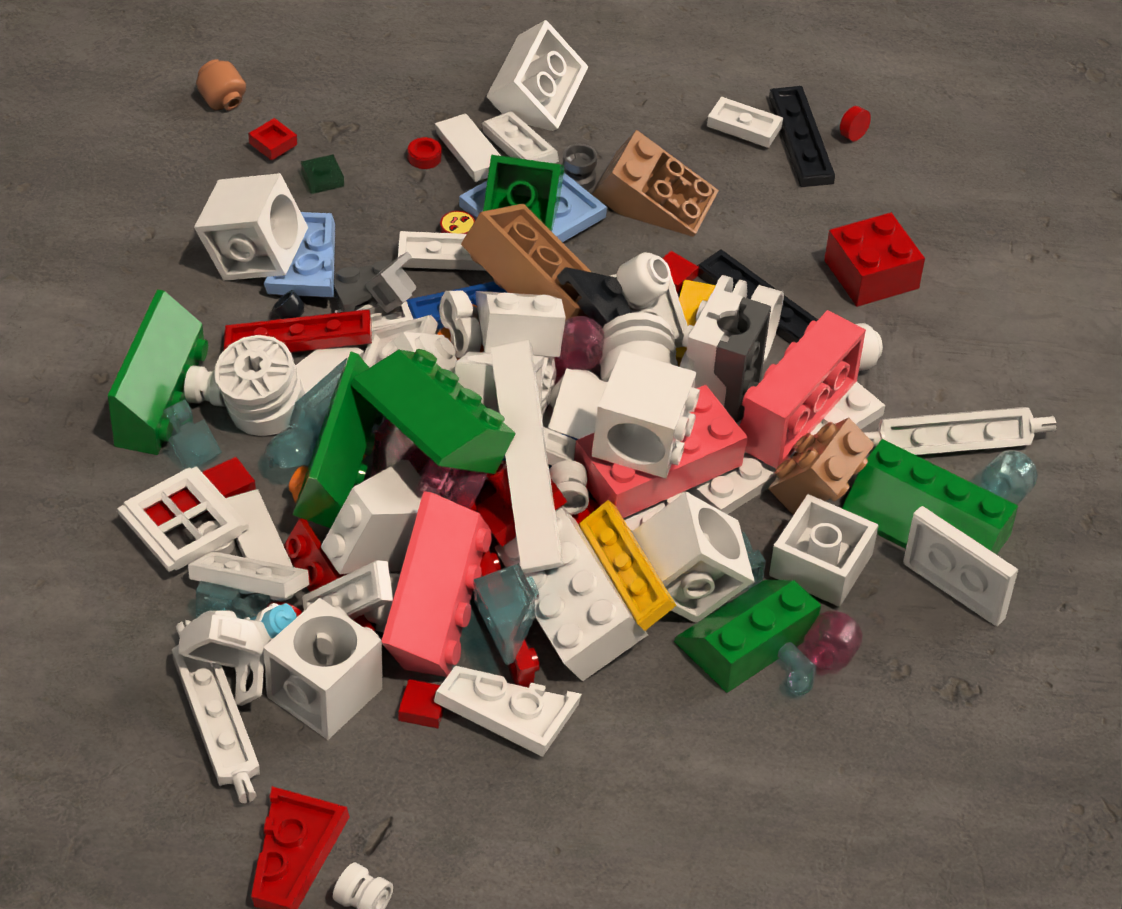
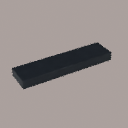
(802, 137)
(792, 319)

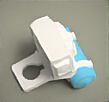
(236, 643)

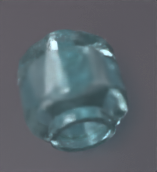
(1010, 476)

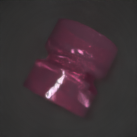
(454, 484)

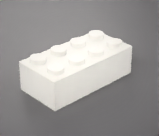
(579, 603)

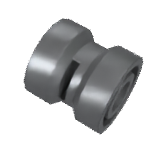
(577, 168)

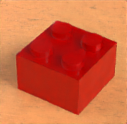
(874, 259)

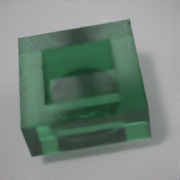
(322, 174)

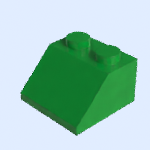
(525, 182)

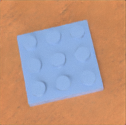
(575, 211)

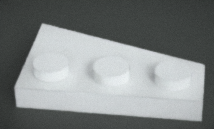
(510, 710)

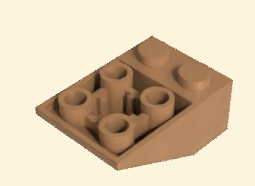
(654, 187)

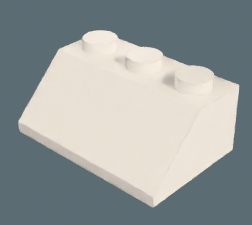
(538, 78)

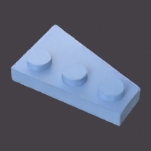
(313, 263)

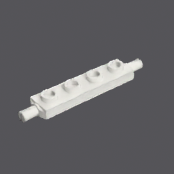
(962, 430)
(218, 722)

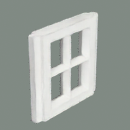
(154, 536)

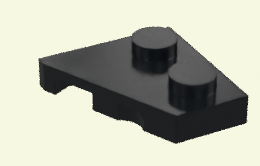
(600, 294)

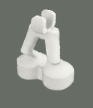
(462, 320)

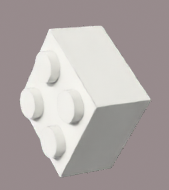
(823, 549)

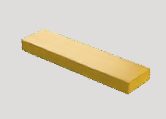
(627, 565)

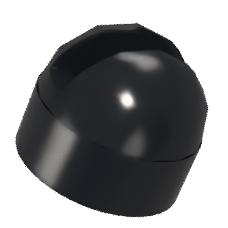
(289, 306)

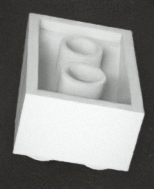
(521, 317)

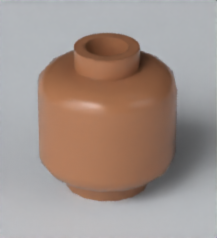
(220, 85)

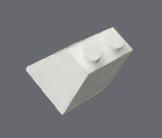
(376, 520)

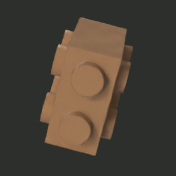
(822, 464)

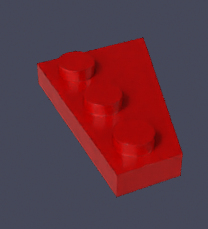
(294, 847)

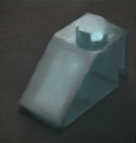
(507, 607)

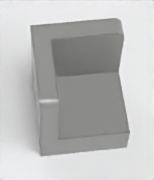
(392, 284)

